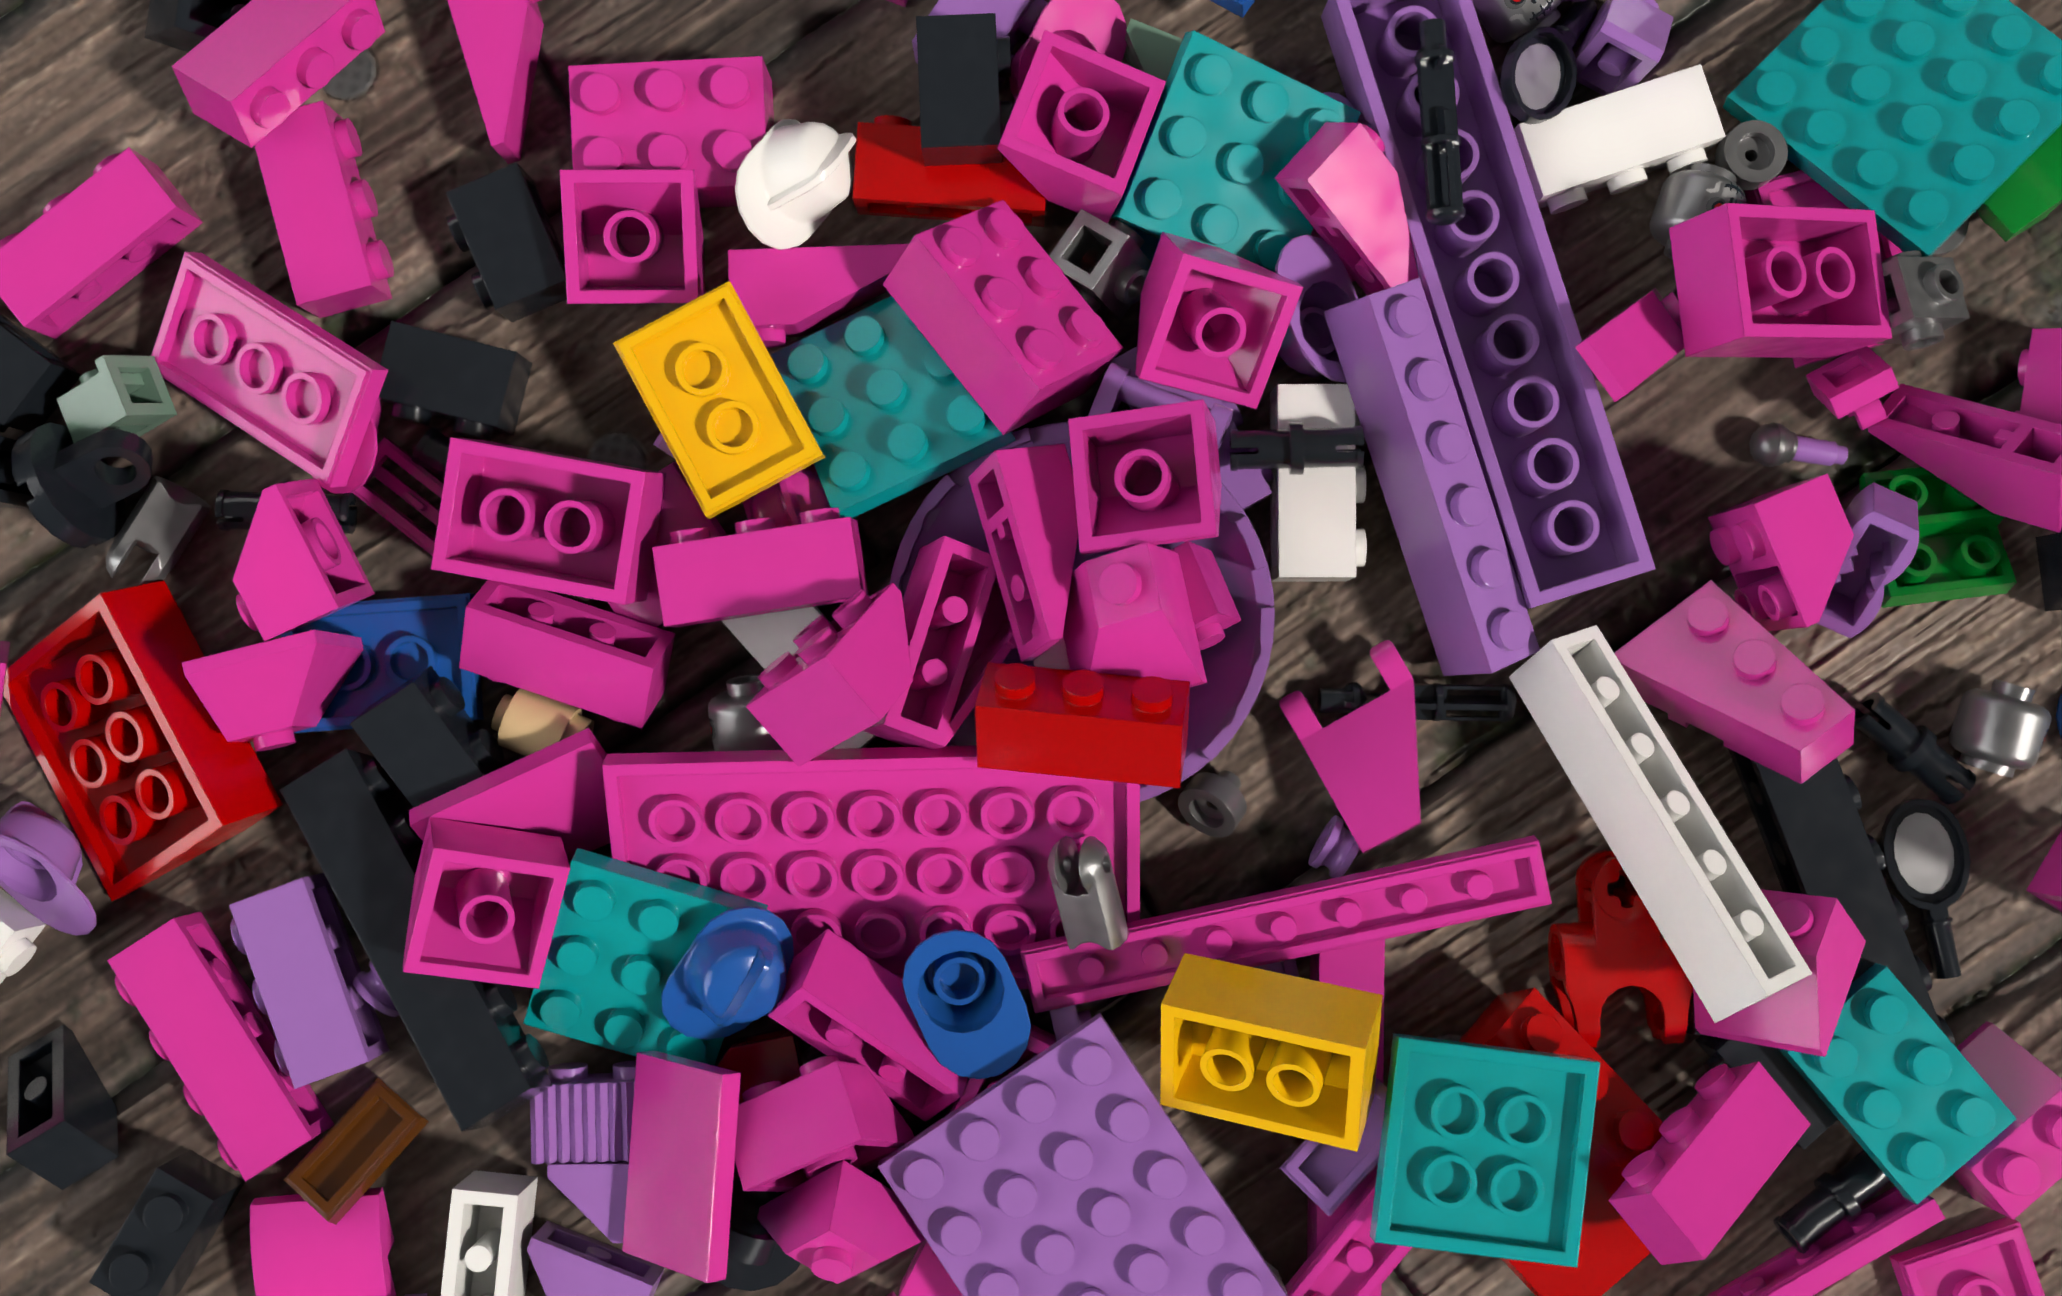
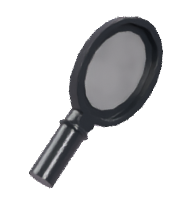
(1542, 67)
(1928, 869)

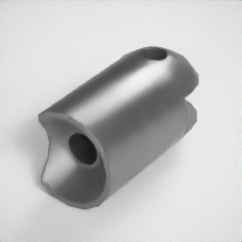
(160, 525)
(1087, 894)

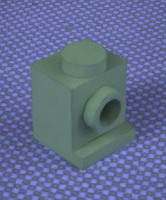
(118, 395)

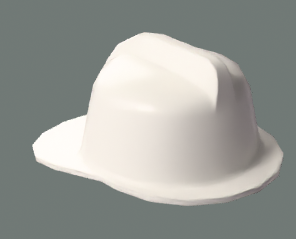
(794, 181)

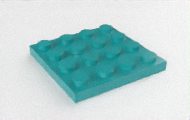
(1910, 106)

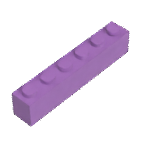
(1432, 480)

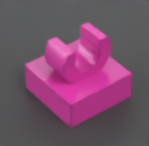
(1854, 385)

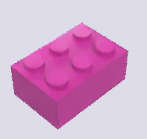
(672, 118)
(1779, 281)
(1001, 315)
(548, 521)

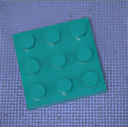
(1216, 153)
(882, 408)
(614, 951)
(1485, 1150)

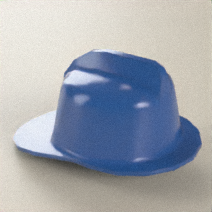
(729, 974)
(967, 1003)

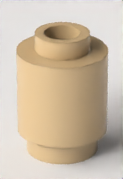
(535, 722)

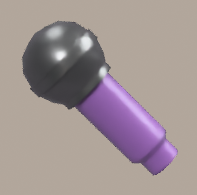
(1776, 444)

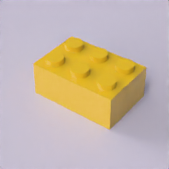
(1270, 1050)

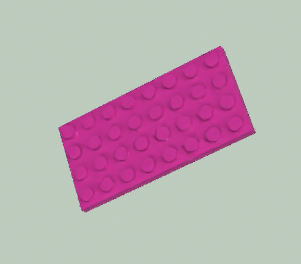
(872, 840)

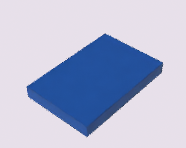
(398, 643)

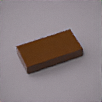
(356, 1151)

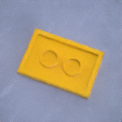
(719, 400)

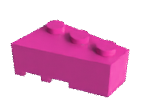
(953, 631)
(1739, 683)

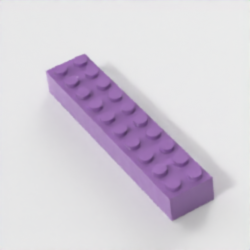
(1498, 306)

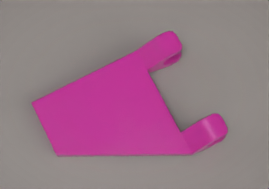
(1368, 754)

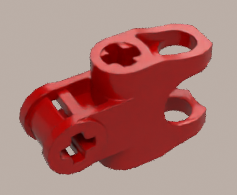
(1613, 949)

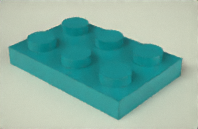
(1902, 1087)

